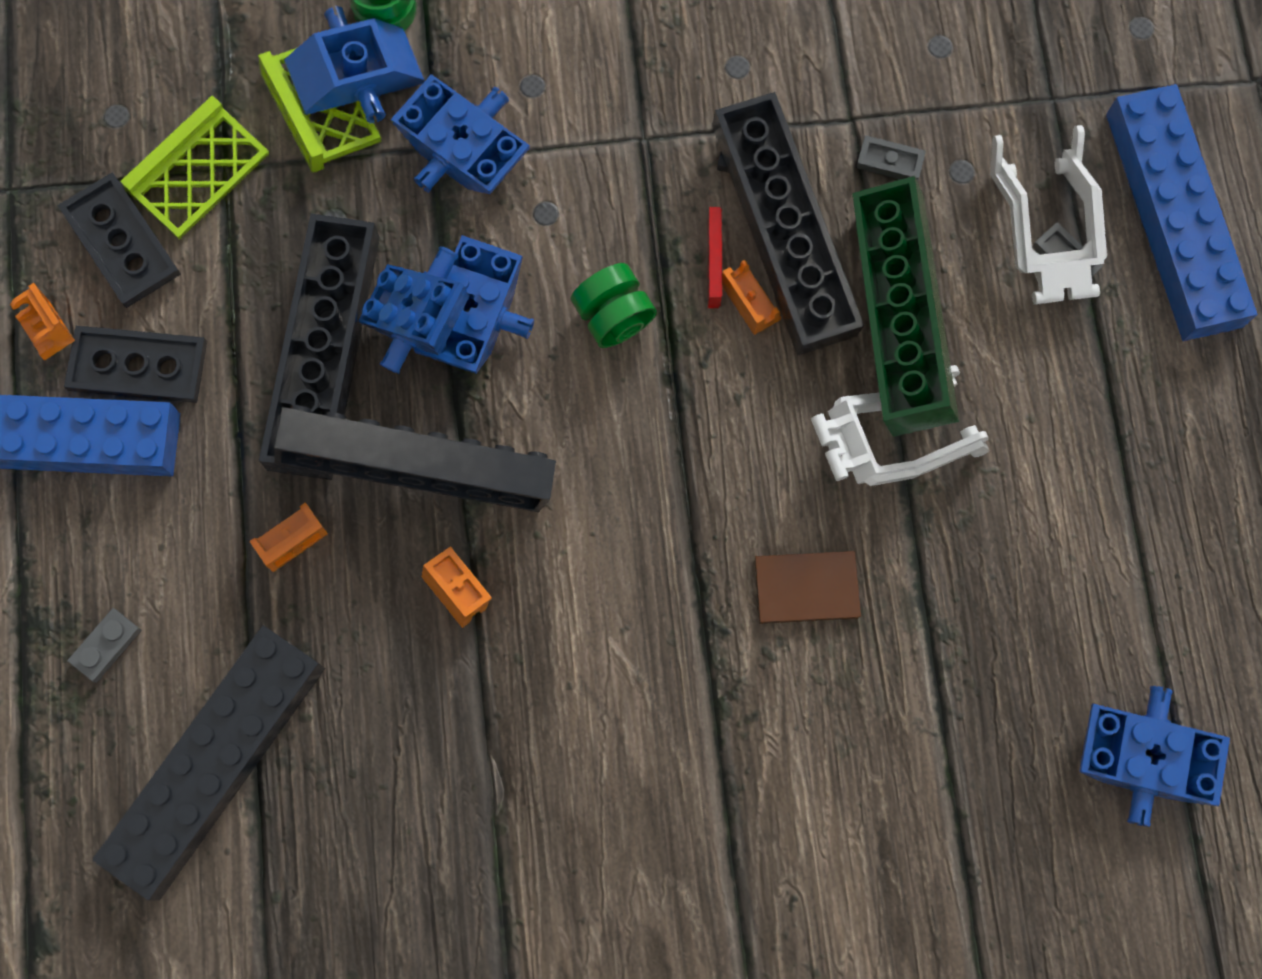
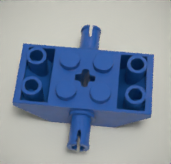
(352, 65)
(459, 137)
(491, 281)
(415, 308)
(1185, 760)

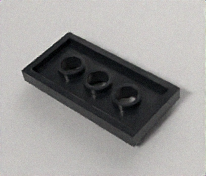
(114, 260)
(125, 345)

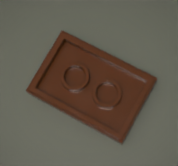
(807, 587)

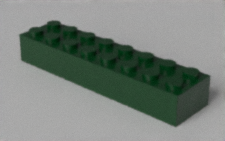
(904, 308)

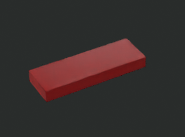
(714, 257)

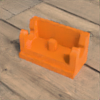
(749, 298)
(41, 322)
(289, 538)
(455, 586)

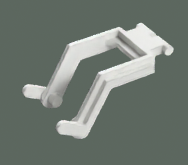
(1058, 269)
(852, 451)

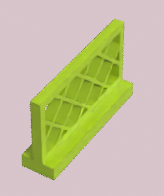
(300, 124)
(175, 148)

